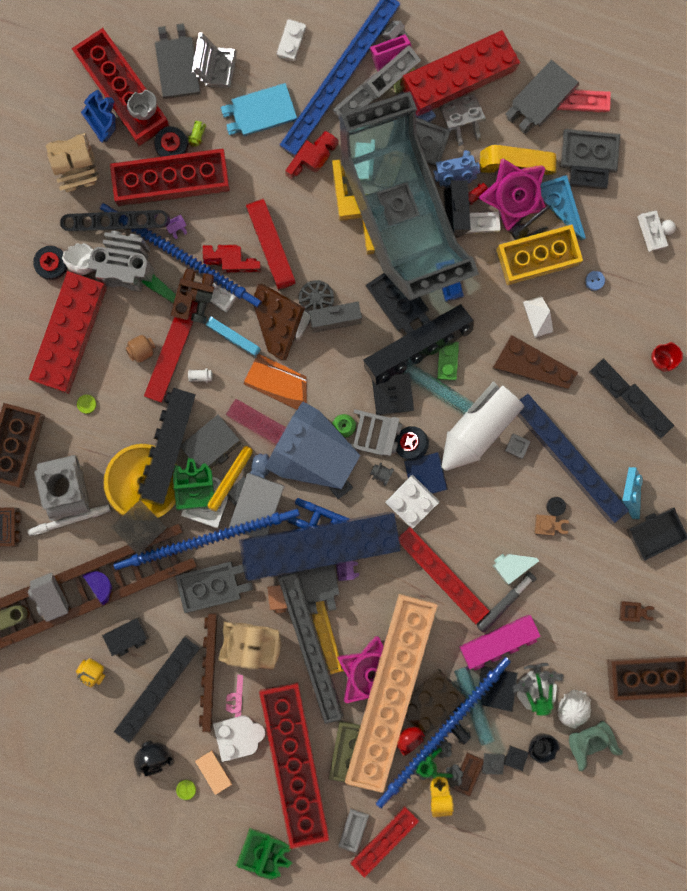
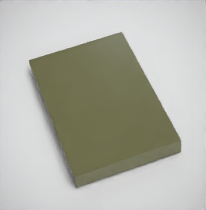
(343, 750)

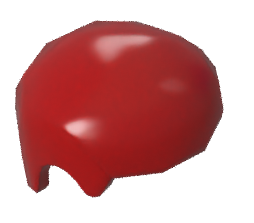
(667, 357)
(410, 740)

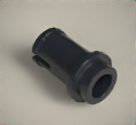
(461, 734)

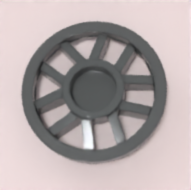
(316, 297)

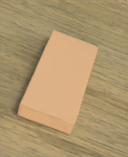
(213, 772)

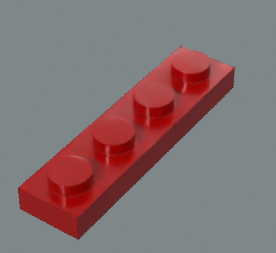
(384, 841)

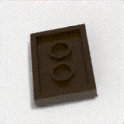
(433, 702)

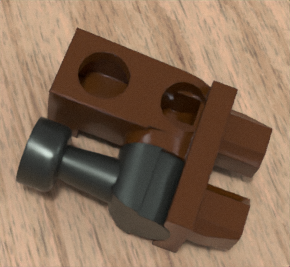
(193, 291)

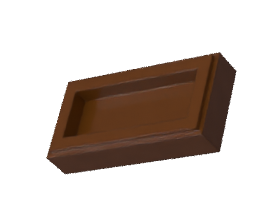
(471, 769)

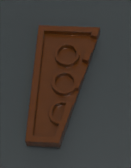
(529, 362)

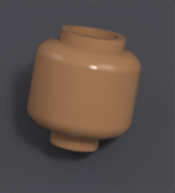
(140, 348)

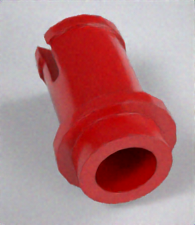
(476, 193)

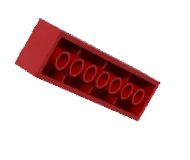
(294, 765)

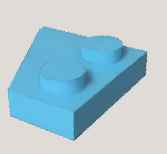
(632, 492)

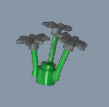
(542, 705)

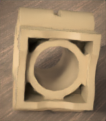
(250, 645)

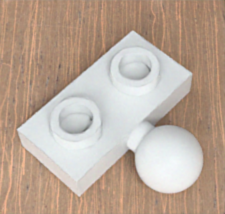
(654, 231)

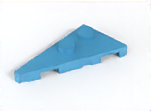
(559, 198)

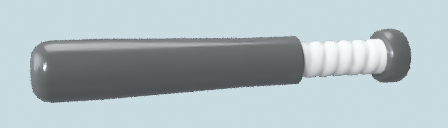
(492, 616)

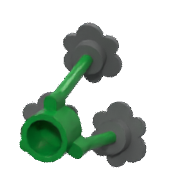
(428, 768)

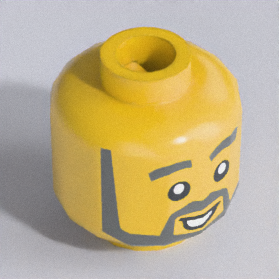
(90, 672)

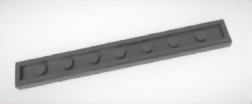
(311, 647)

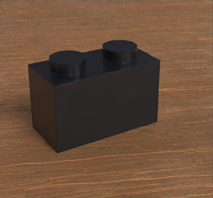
(126, 636)

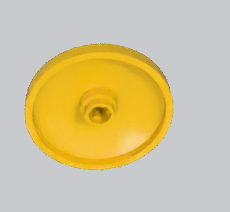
(124, 477)

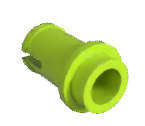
(196, 134)

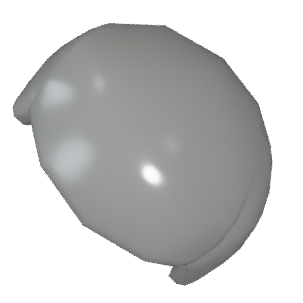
(142, 105)

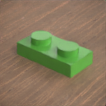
(448, 362)

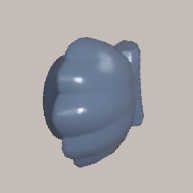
(258, 465)

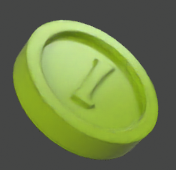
(86, 404)
(186, 789)

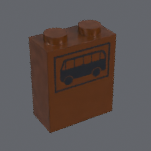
(9, 526)

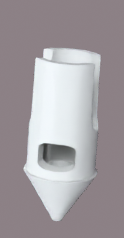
(480, 426)

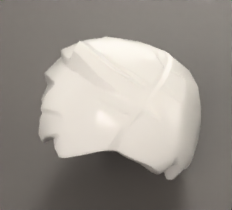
(78, 258)

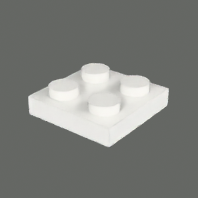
(412, 501)

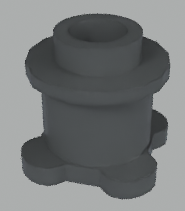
(381, 473)

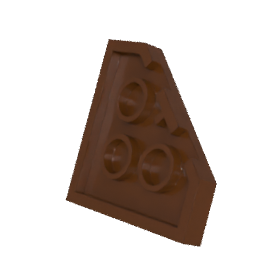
(278, 320)

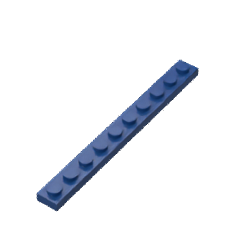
(339, 76)

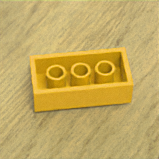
(539, 254)

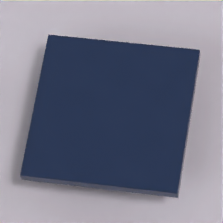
(428, 472)

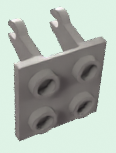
(463, 112)

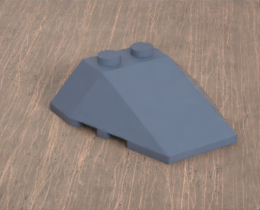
(313, 451)

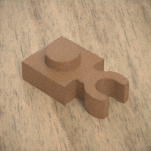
(547, 525)

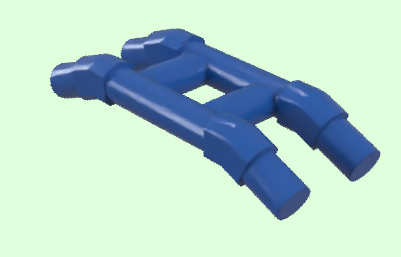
(318, 511)

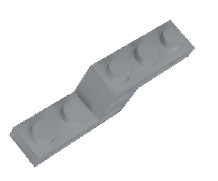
(379, 81)

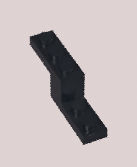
(631, 398)

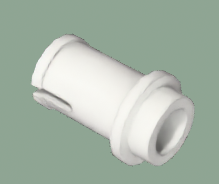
(200, 375)

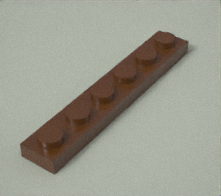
(208, 663)

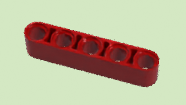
(270, 244)

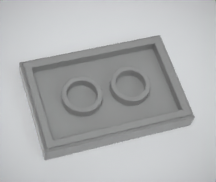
(257, 500)

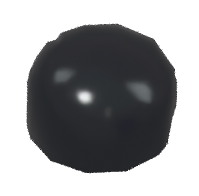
(543, 748)

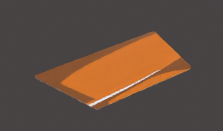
(277, 381)

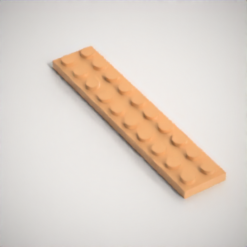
(391, 693)

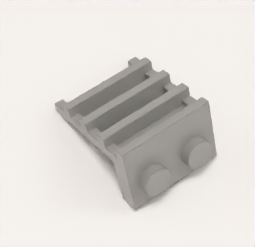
(213, 64)
(389, 429)

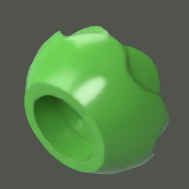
(348, 421)

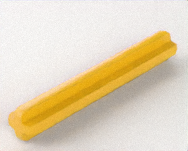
(230, 478)

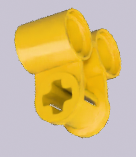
(441, 800)

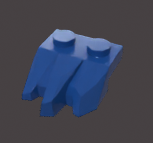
(99, 115)

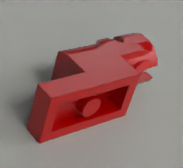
(312, 155)
(231, 259)

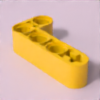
(520, 157)

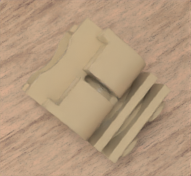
(73, 161)

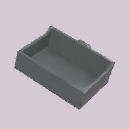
(335, 317)
(211, 443)

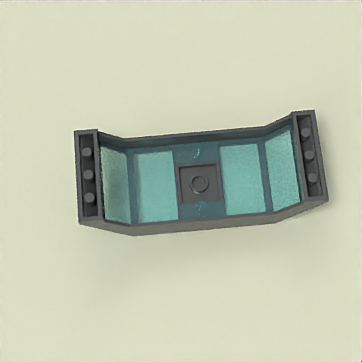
(400, 198)

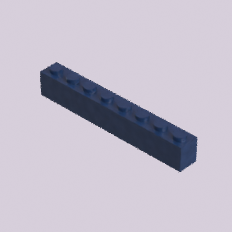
(571, 460)

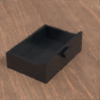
(457, 207)
(657, 533)

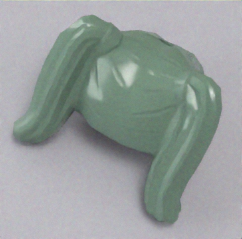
(591, 741)

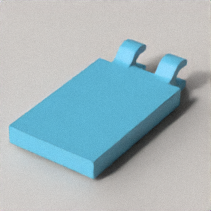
(260, 110)

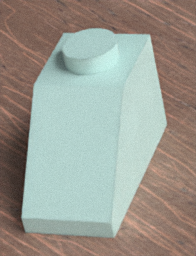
(512, 566)

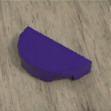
(100, 585)

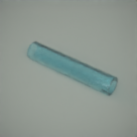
(439, 389)
(477, 713)

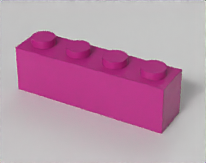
(500, 641)

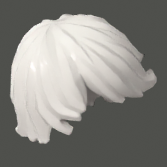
(574, 709)

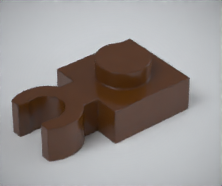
(632, 611)

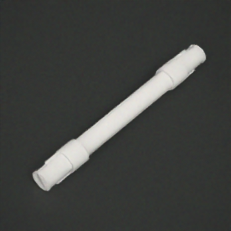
(46, 527)

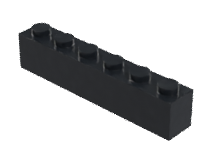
(418, 344)
(167, 447)
(157, 689)

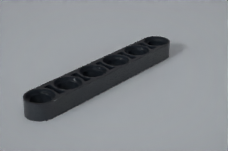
(114, 220)

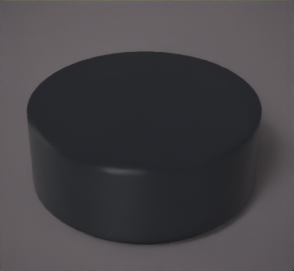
(556, 506)

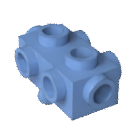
(457, 169)

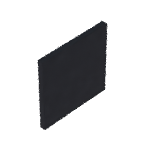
(394, 395)
(501, 694)

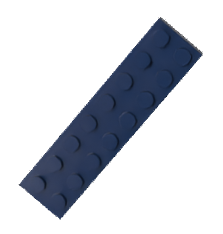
(319, 545)

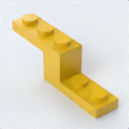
(347, 205)

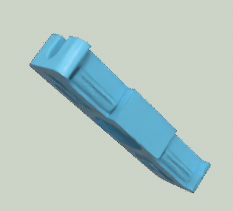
(233, 337)

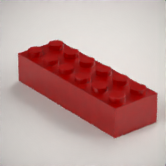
(460, 72)
(117, 80)
(169, 177)
(68, 332)

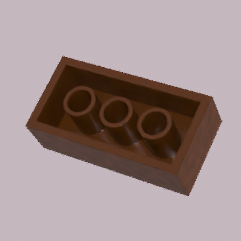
(18, 442)
(647, 677)

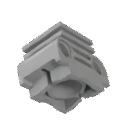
(122, 261)
(75, 500)

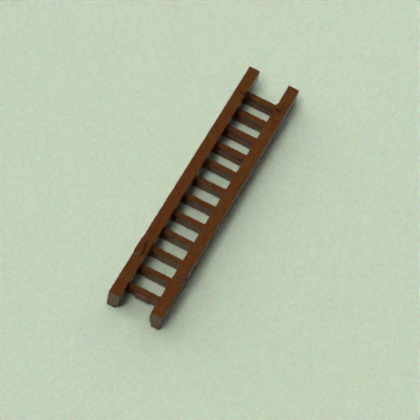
(94, 565)

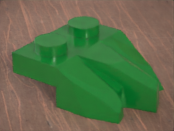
(192, 486)
(263, 854)

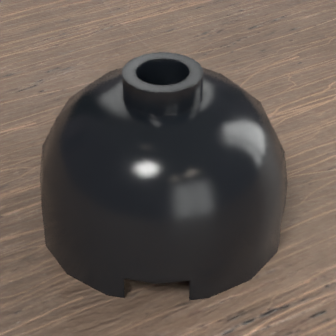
(152, 758)

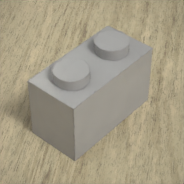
(48, 597)

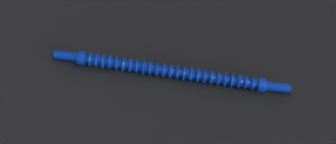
(240, 292)
(137, 560)
(394, 788)

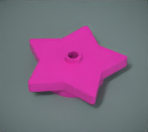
(514, 180)
(357, 668)

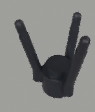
(520, 230)

